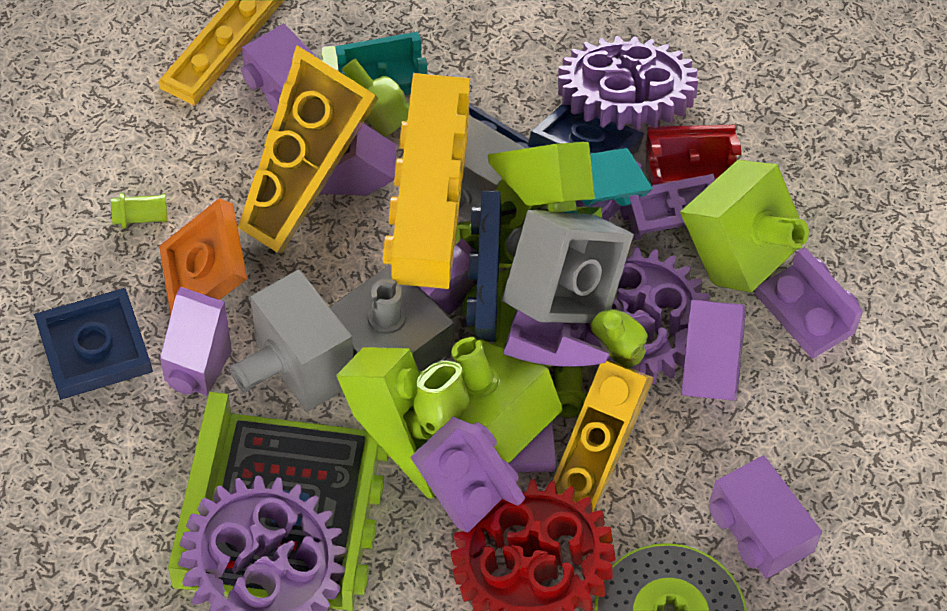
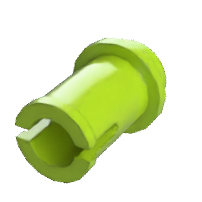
(138, 209)
(569, 389)

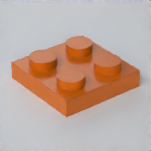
(205, 254)

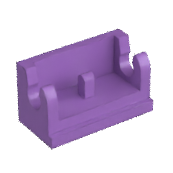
(662, 205)
(714, 350)

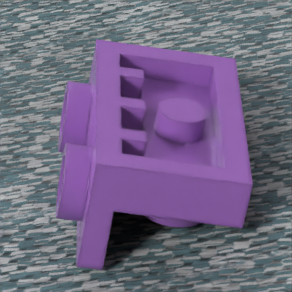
(811, 304)
(466, 472)

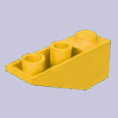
(602, 430)

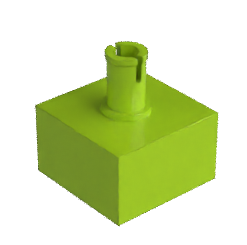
(745, 225)
(505, 394)

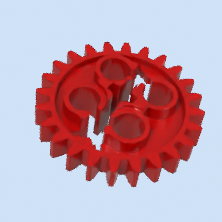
(535, 554)

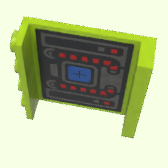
(322, 459)

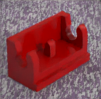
(690, 151)

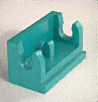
(387, 56)
(616, 178)

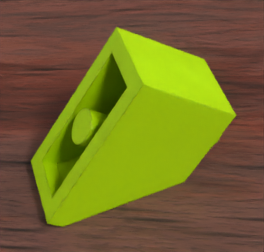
(548, 174)

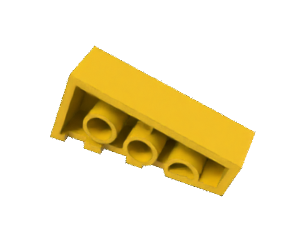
(308, 137)
(429, 182)

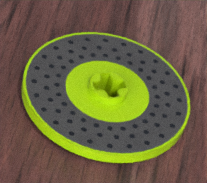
(673, 576)

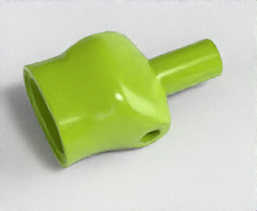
(391, 105)
(621, 335)
(440, 395)

